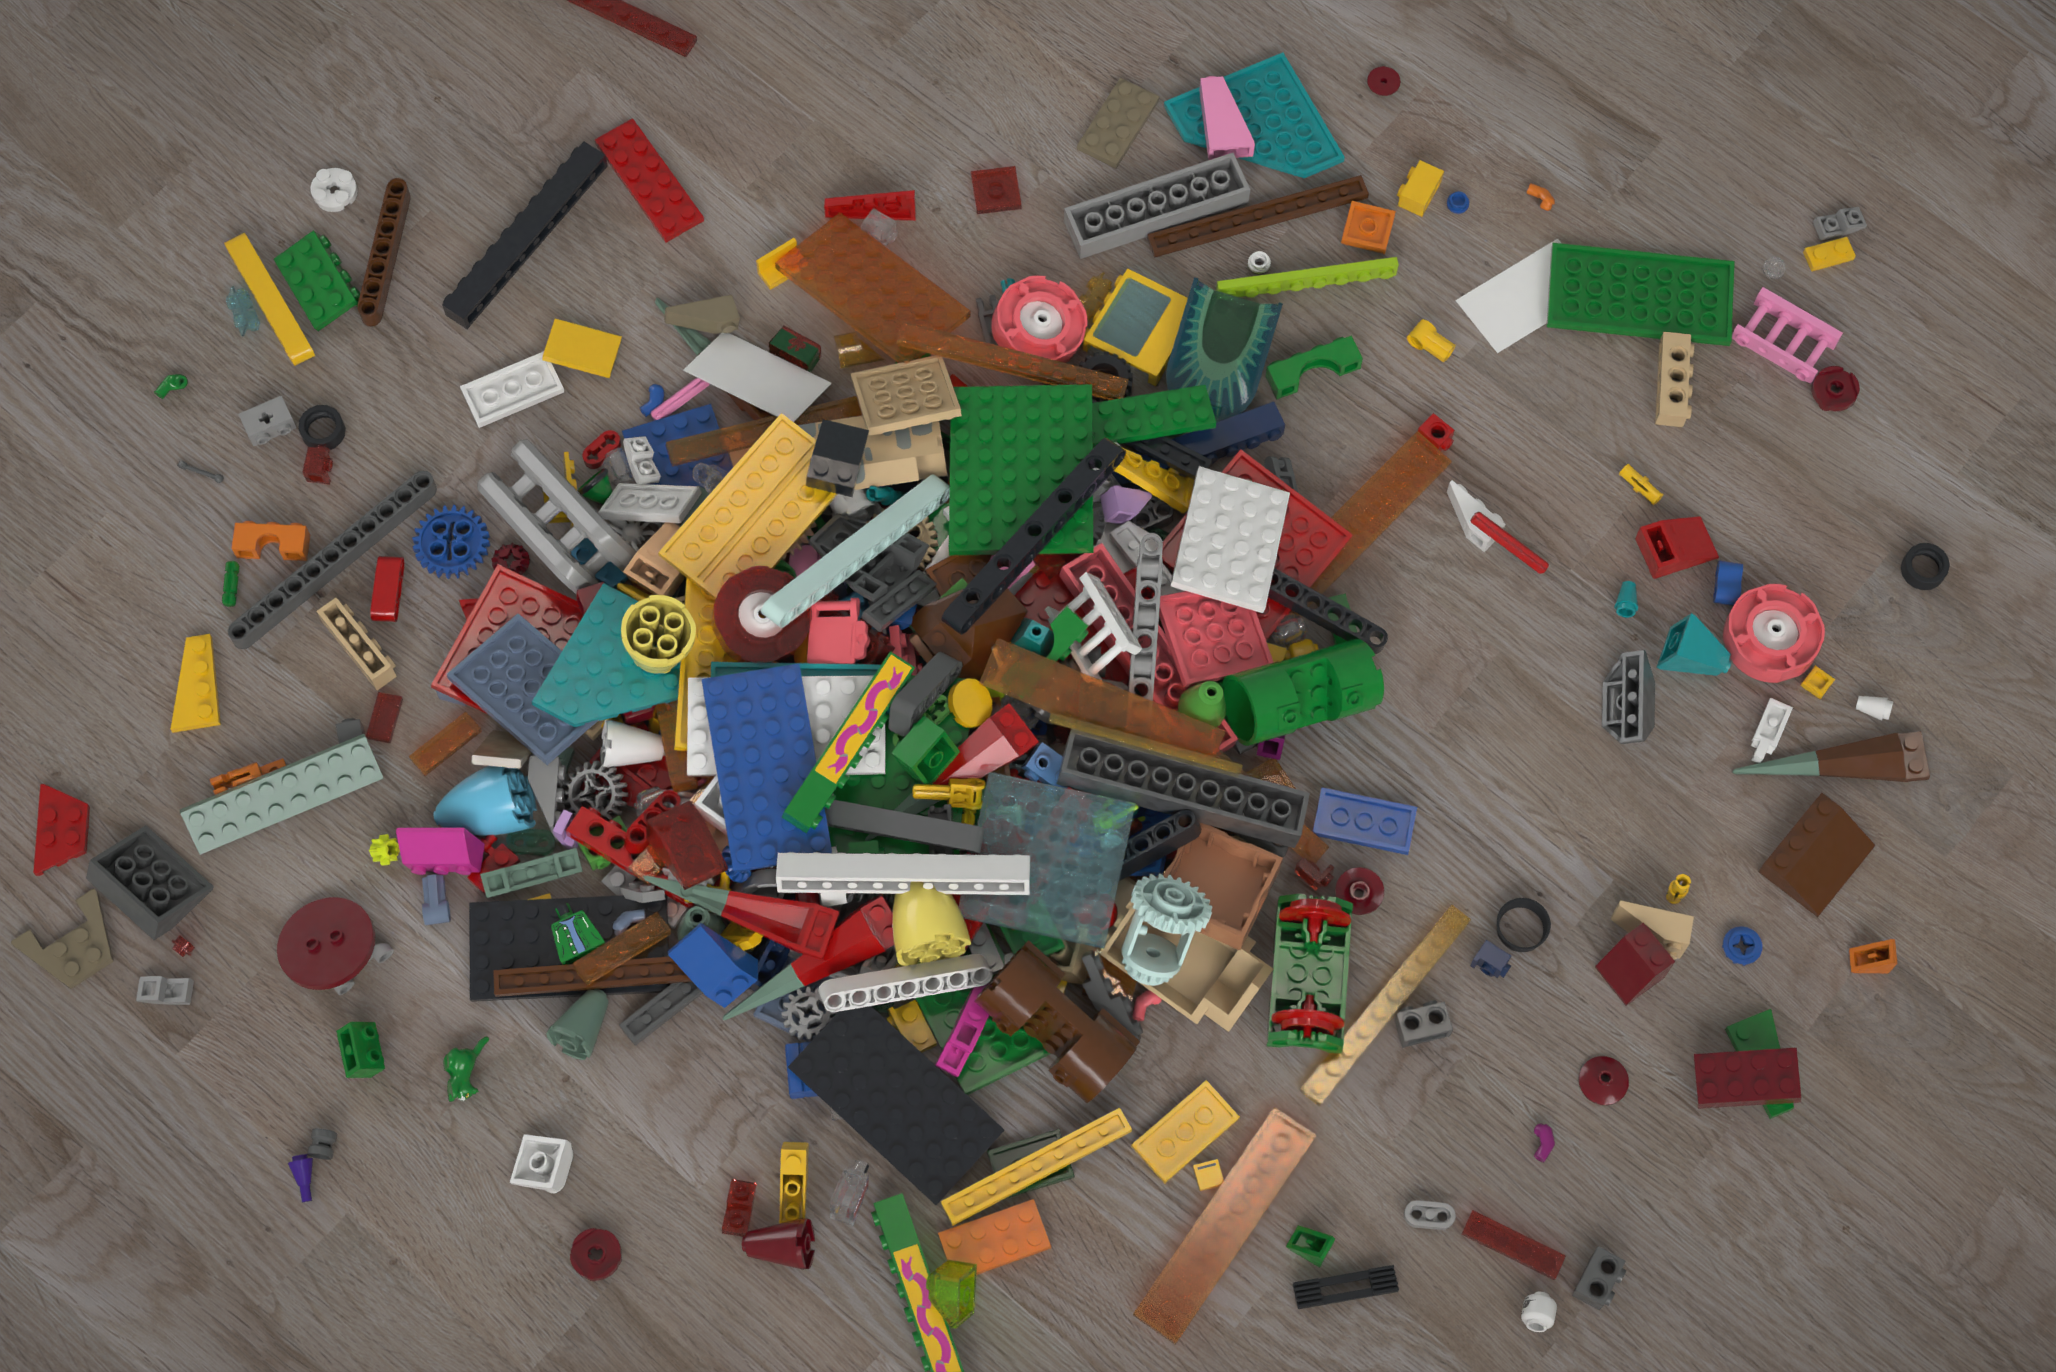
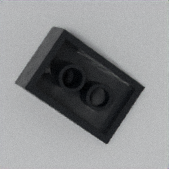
(837, 458)

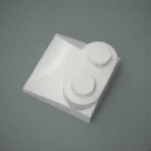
(542, 1163)

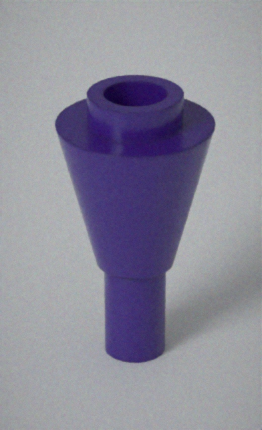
(302, 1171)

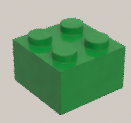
(925, 751)

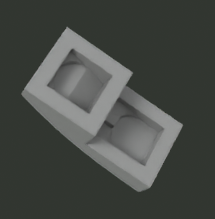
(165, 991)

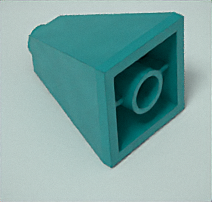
(1034, 637)
(1693, 649)

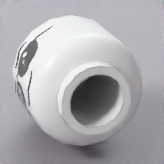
(1539, 1312)

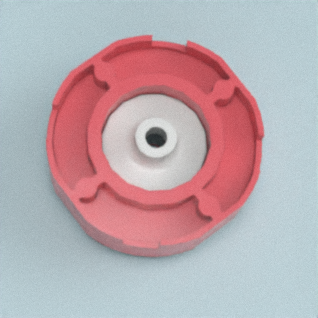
(1040, 319)
(1773, 633)

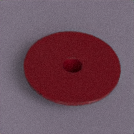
(1383, 81)

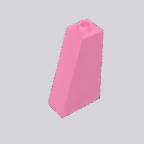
(1222, 121)

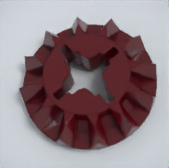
(519, 553)

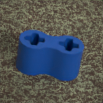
(1727, 582)

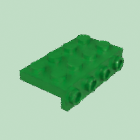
(317, 279)

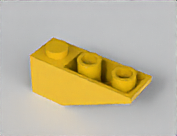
(793, 1181)

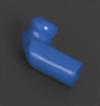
(655, 399)

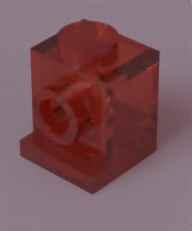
(317, 465)

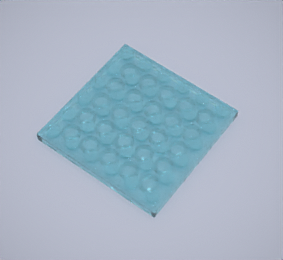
(1074, 858)

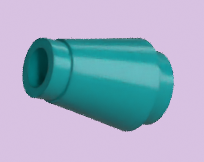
(1627, 602)

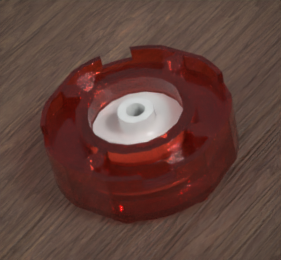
(738, 623)

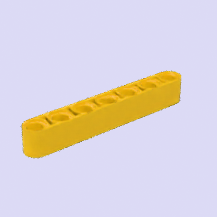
(269, 299)

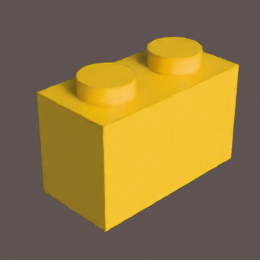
(1420, 188)

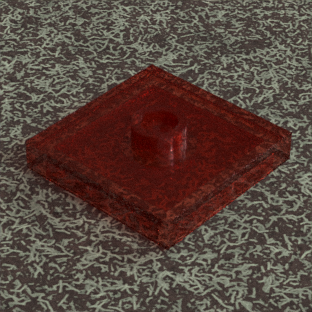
(996, 190)

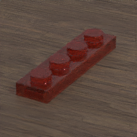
(1513, 1245)

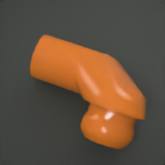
(1543, 194)

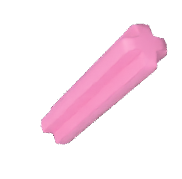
(679, 398)

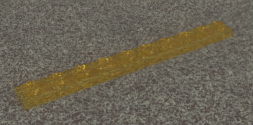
(1386, 1004)

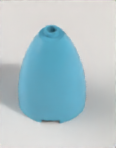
(489, 803)

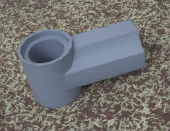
(435, 905)

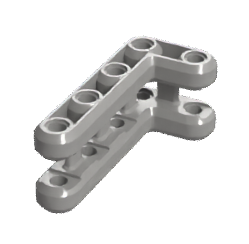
(562, 498)

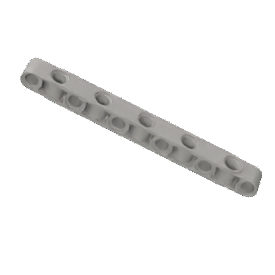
(1146, 615)

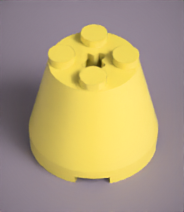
(659, 622)

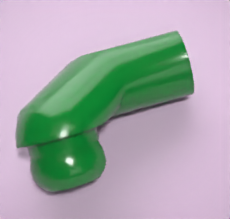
(171, 382)

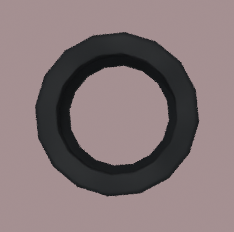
(317, 412)
(1929, 550)

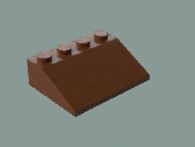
(1818, 855)

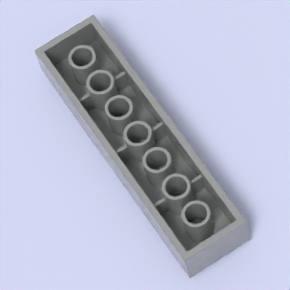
(1156, 205)

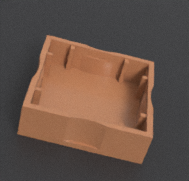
(1232, 876)

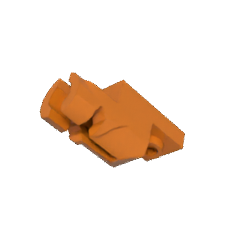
(239, 776)

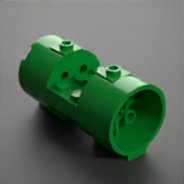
(1302, 691)

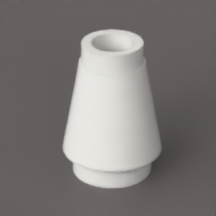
(1875, 706)

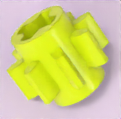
(384, 849)

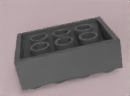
(148, 881)

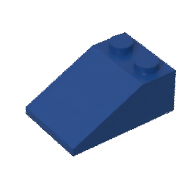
(715, 964)

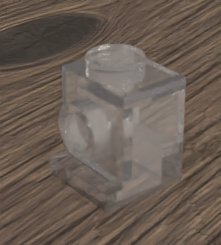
(880, 227)

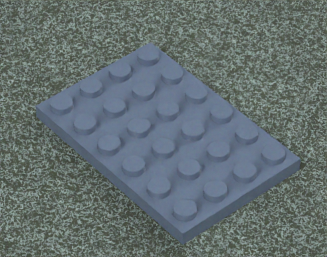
(504, 680)

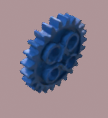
(429, 541)

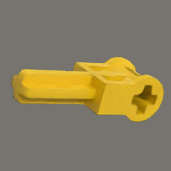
(959, 792)

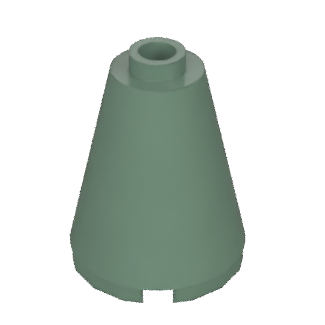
(580, 1025)

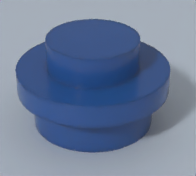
(1458, 202)

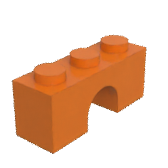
(252, 537)

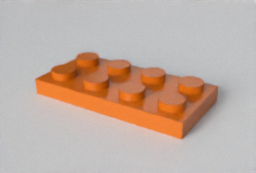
(997, 1238)

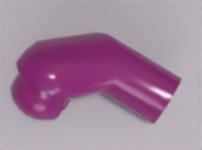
(1547, 1141)

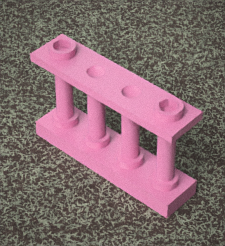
(1799, 319)

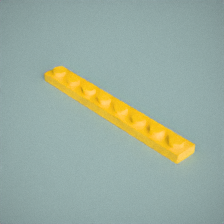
(1036, 1166)

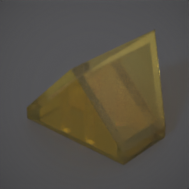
(854, 351)

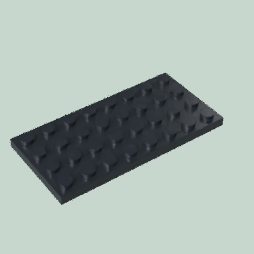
(522, 937)
(896, 1100)

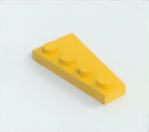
(1159, 482)
(197, 691)

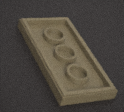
(501, 750)

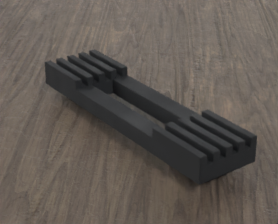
(1381, 1279)

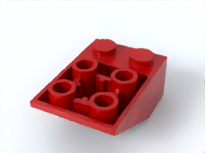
(1675, 545)

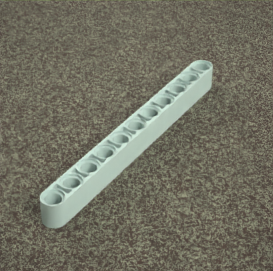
(856, 551)

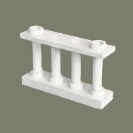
(1114, 624)

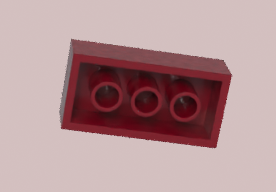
(1747, 1078)

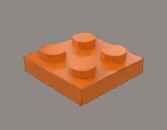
(1368, 227)

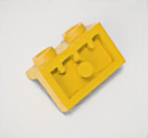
(912, 1025)

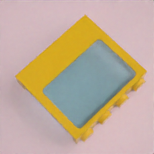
(1138, 324)

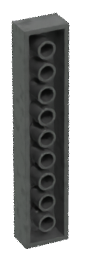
(1177, 784)

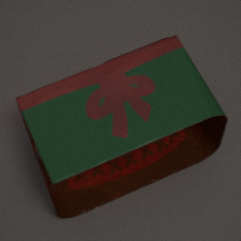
(795, 348)

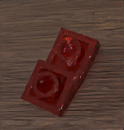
(739, 1208)

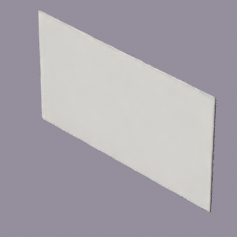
(1512, 301)
(757, 376)

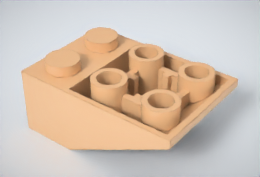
(650, 569)

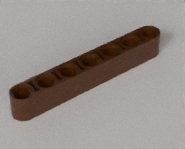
(384, 261)

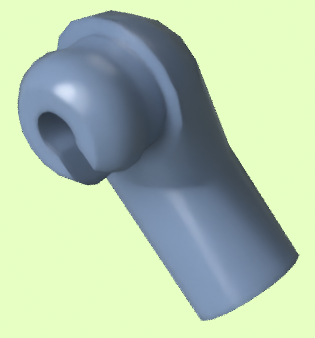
(626, 918)

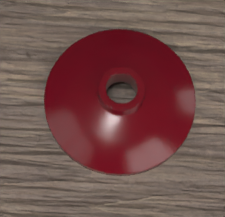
(1360, 880)
(1599, 1091)

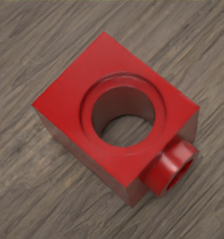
(1437, 425)

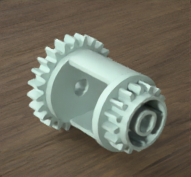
(1172, 909)

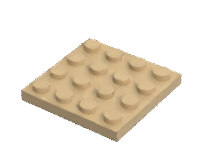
(905, 395)

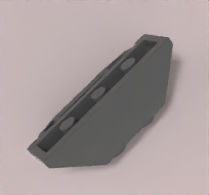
(1629, 698)

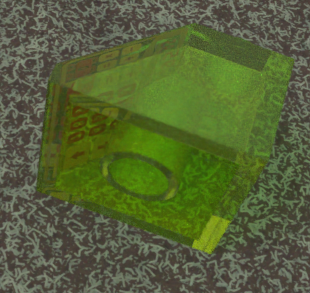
(953, 1291)

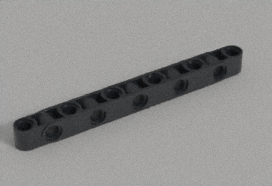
(1022, 547)

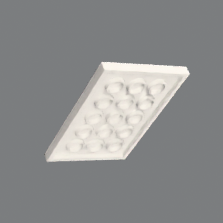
(1230, 539)

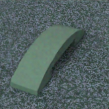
(531, 873)

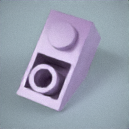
(1123, 503)

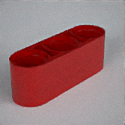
(387, 589)
(638, 827)

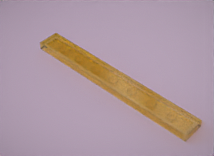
(1146, 743)

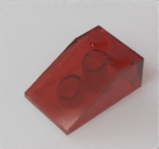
(685, 845)

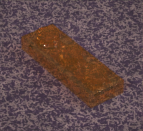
(445, 743)

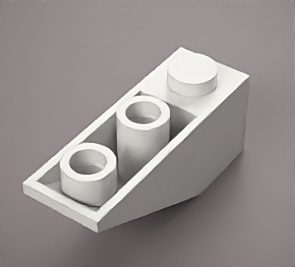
(1465, 507)

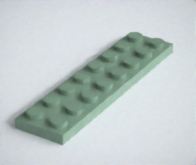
(281, 794)

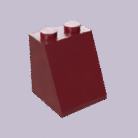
(1635, 964)

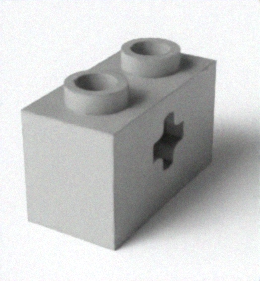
(272, 411)

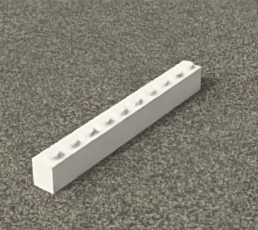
(895, 872)

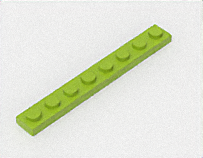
(1308, 278)

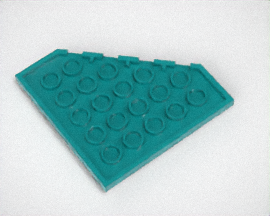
(1278, 114)
(597, 674)

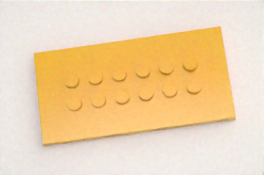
(752, 512)

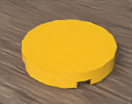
(970, 703)

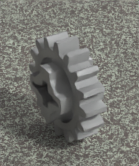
(798, 1010)

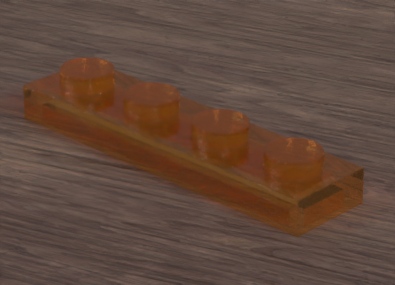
(622, 948)

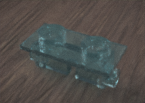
(238, 302)

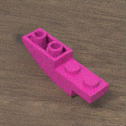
(964, 1035)

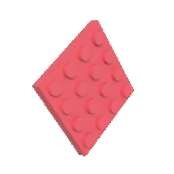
(1211, 637)

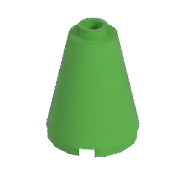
(1204, 703)

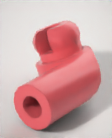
(1142, 1002)

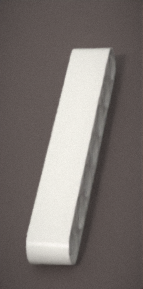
(921, 980)

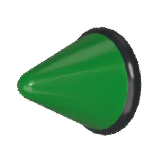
(597, 487)

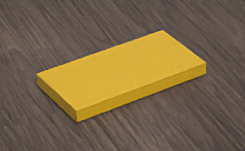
(1185, 1131)

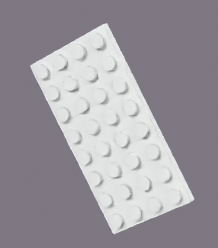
(828, 705)

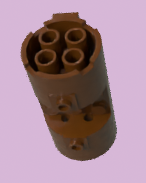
(1086, 1048)

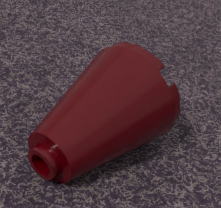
(782, 1243)

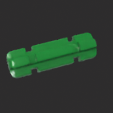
(230, 583)

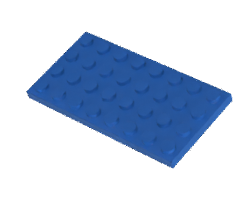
(761, 762)

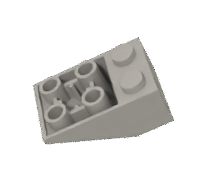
(548, 788)

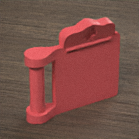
(837, 638)

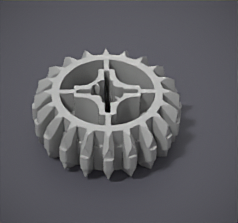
(591, 785)

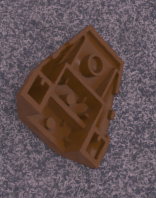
(975, 645)

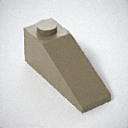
(708, 315)

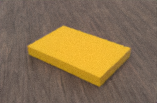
(582, 348)

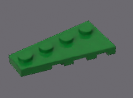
(1758, 1034)

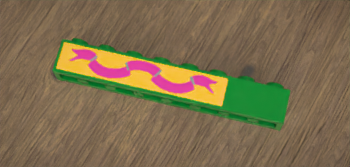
(847, 744)
(912, 1271)

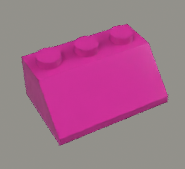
(440, 850)

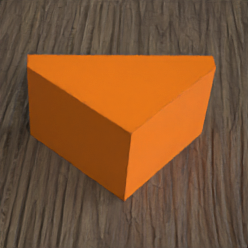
(1874, 957)

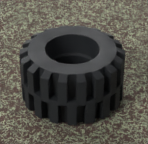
(1109, 365)

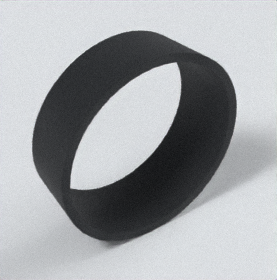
(1533, 906)

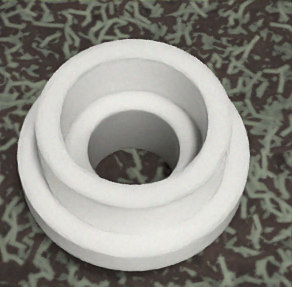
(1262, 257)

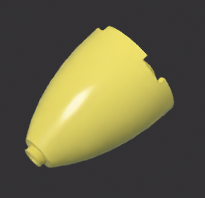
(927, 926)

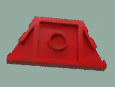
(60, 829)

